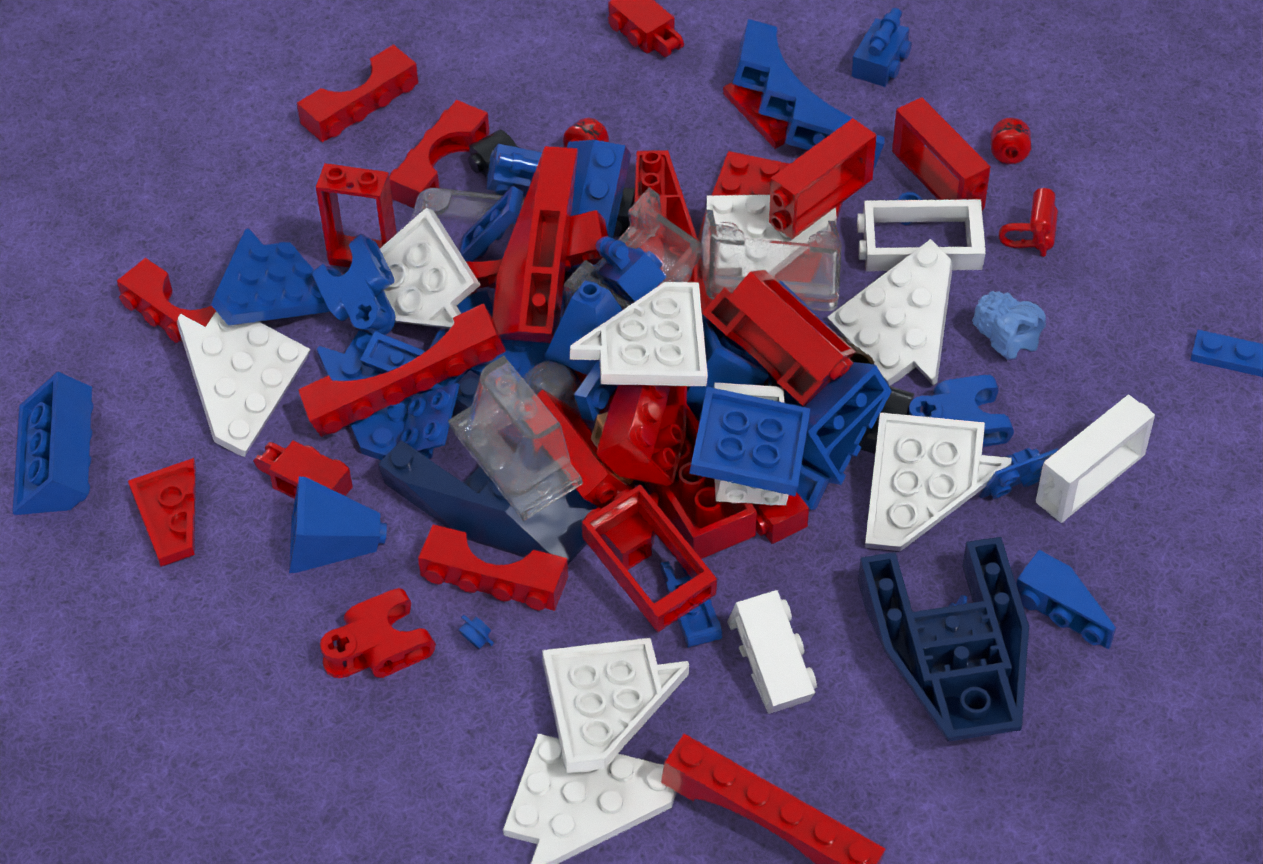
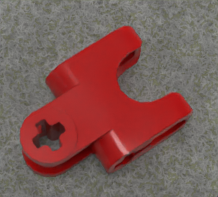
(372, 641)

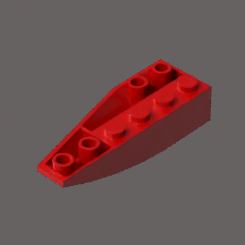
(657, 172)
(535, 258)
(645, 432)

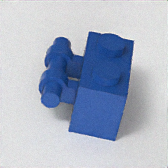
(882, 50)
(510, 168)
(628, 270)

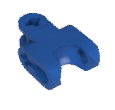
(361, 289)
(960, 401)

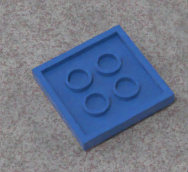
(750, 441)

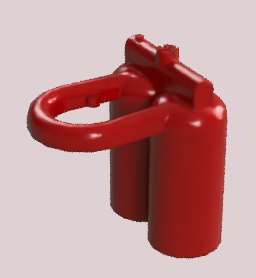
(1042, 224)

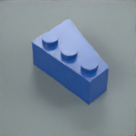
(841, 418)

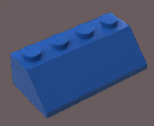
(599, 180)
(53, 447)

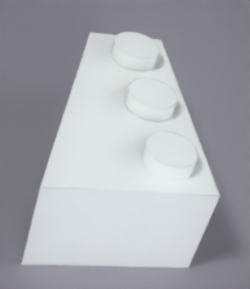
(773, 651)

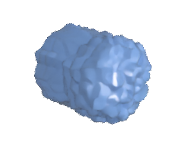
(1009, 323)

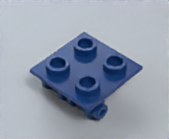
(428, 419)
(1024, 469)

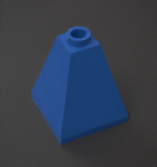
(585, 312)
(725, 364)
(330, 527)

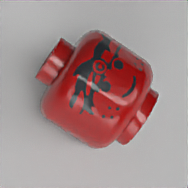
(585, 130)
(1008, 138)

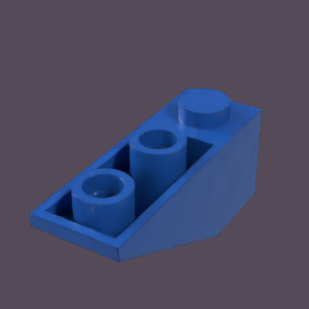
(1061, 595)

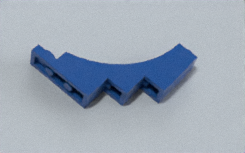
(783, 94)

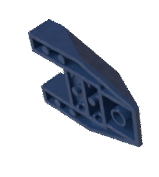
(479, 505)
(960, 658)

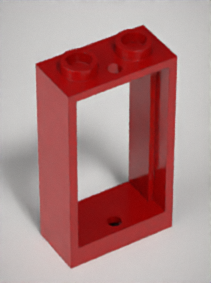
(921, 125)
(822, 178)
(353, 182)
(792, 326)
(598, 479)
(675, 604)

